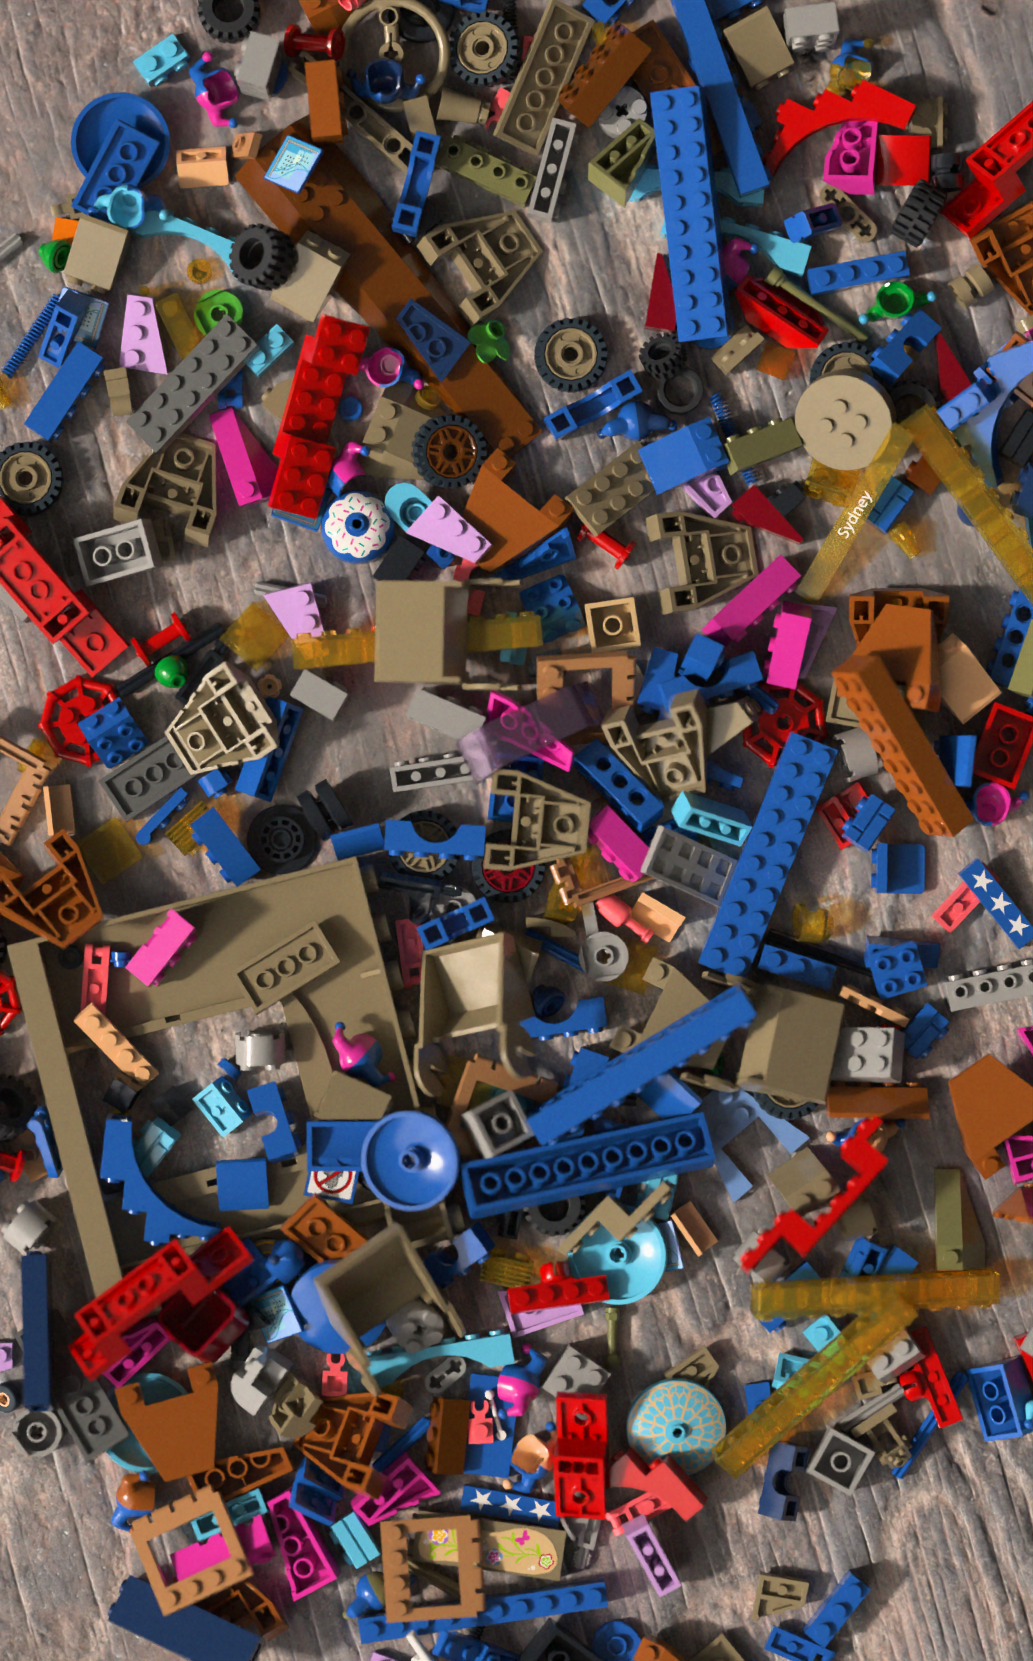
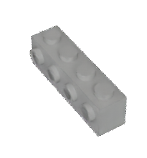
(550, 176)
(430, 773)
(990, 987)

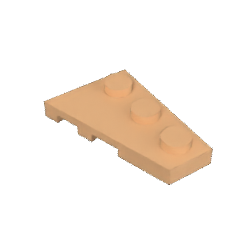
(873, 1004)

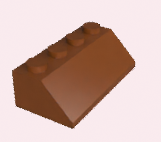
(882, 1101)

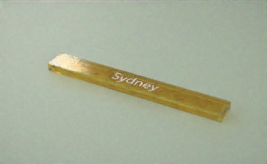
(855, 513)

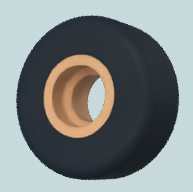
(13, 1396)

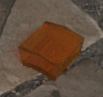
(775, 360)

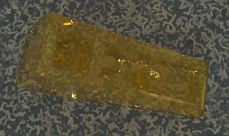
(178, 324)
(555, 908)

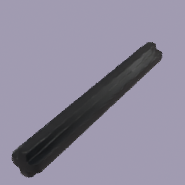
(184, 651)
(818, 951)

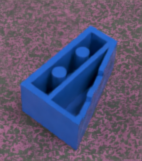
(700, 660)

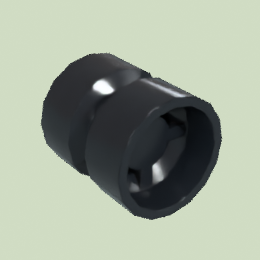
(947, 171)

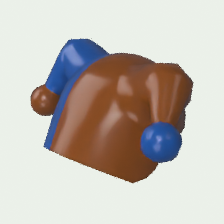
(134, 1499)

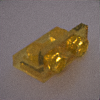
(830, 483)

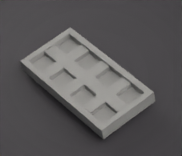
(688, 865)

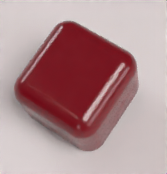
(206, 1327)

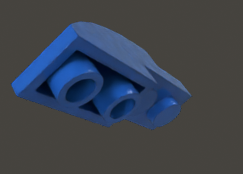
(462, 1647)

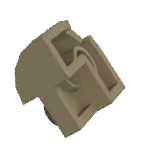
(294, 1406)

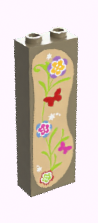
(506, 1545)

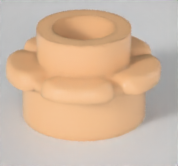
(264, 682)

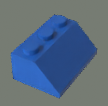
(1000, 1398)

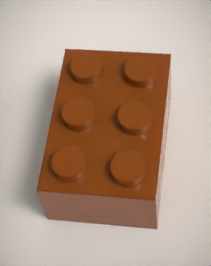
(326, 102)

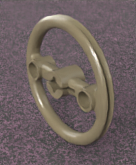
(391, 33)

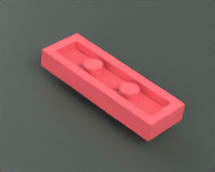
(958, 905)

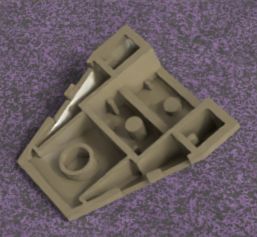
(392, 434)
(223, 723)

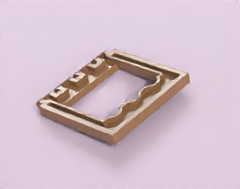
(550, 680)
(25, 791)
(565, 873)
(500, 1077)
(397, 1572)
(207, 1581)

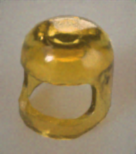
(816, 926)

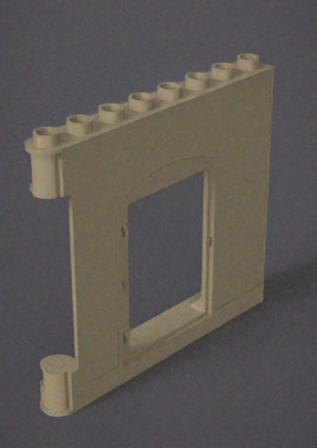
(231, 931)

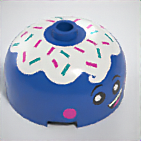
(360, 544)

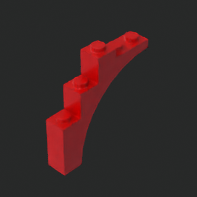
(800, 123)

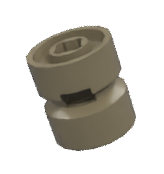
(972, 285)

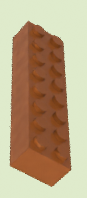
(902, 746)

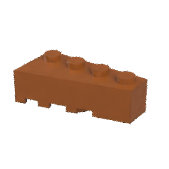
(244, 1472)

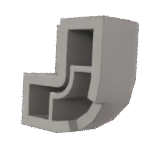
(259, 1378)

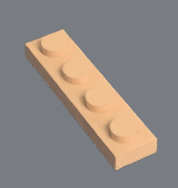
(115, 1045)

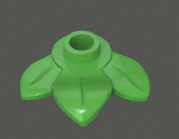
(489, 341)

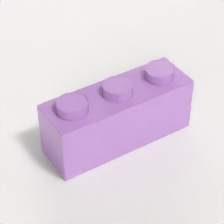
(651, 1555)

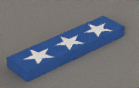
(997, 903)
(509, 1505)

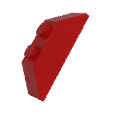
(780, 314)

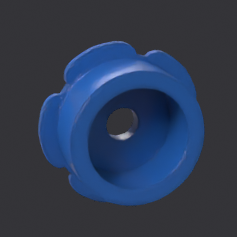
(120, 958)

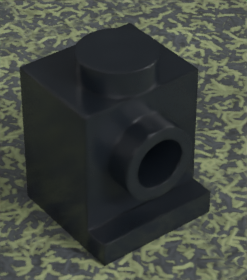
(788, 498)

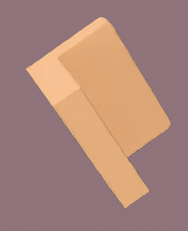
(202, 167)
(59, 809)
(656, 916)
(693, 1228)

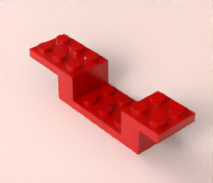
(995, 175)
(311, 413)
(51, 601)
(796, 1230)
(147, 1288)

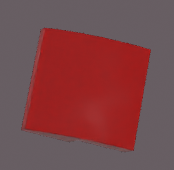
(903, 159)
(838, 809)

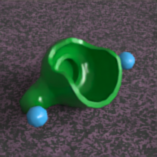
(896, 301)

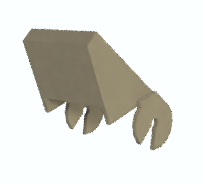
(425, 632)
(470, 991)
(787, 1046)
(374, 1286)

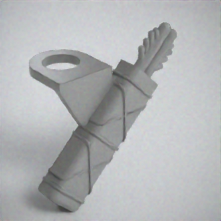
(587, 1532)

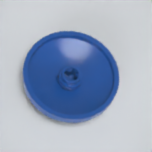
(99, 116)
(410, 1160)
(313, 1316)

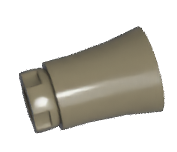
(462, 107)

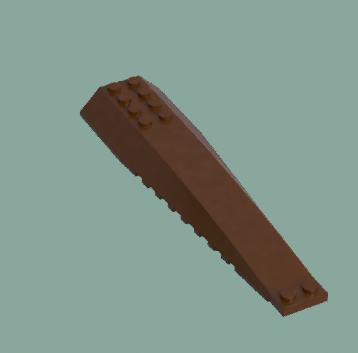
(384, 277)

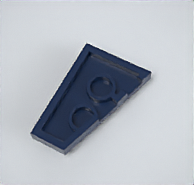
(433, 338)

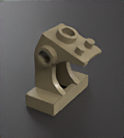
(875, 1426)

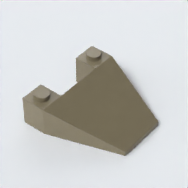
(490, 254)
(175, 482)
(709, 558)
(667, 752)
(544, 826)
(677, 1000)

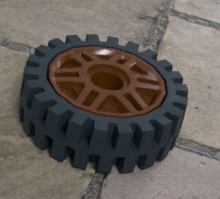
(430, 451)

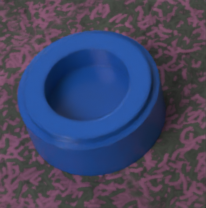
(350, 408)
(229, 1068)

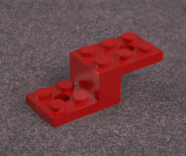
(581, 1455)

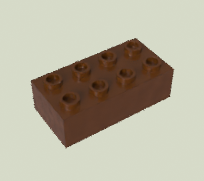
(603, 74)

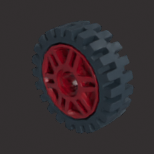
(507, 886)

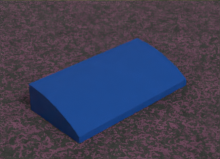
(336, 1143)

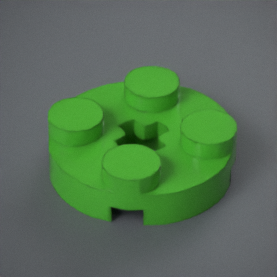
(212, 300)

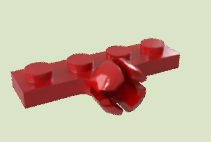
(557, 1290)
(931, 1382)

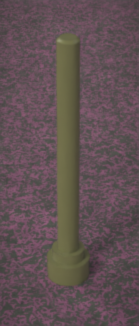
(777, 277)

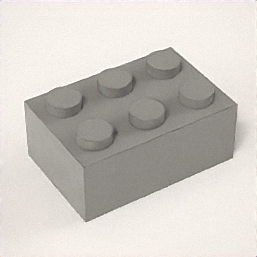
(810, 27)
(259, 65)
(118, 552)
(444, 715)
(869, 1055)

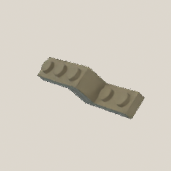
(617, 1218)

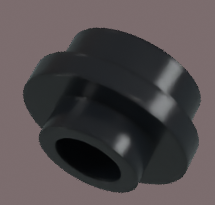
(63, 960)

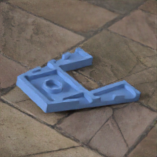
(726, 1117)

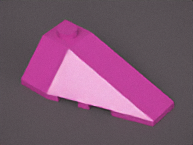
(853, 158)
(246, 461)
(558, 753)

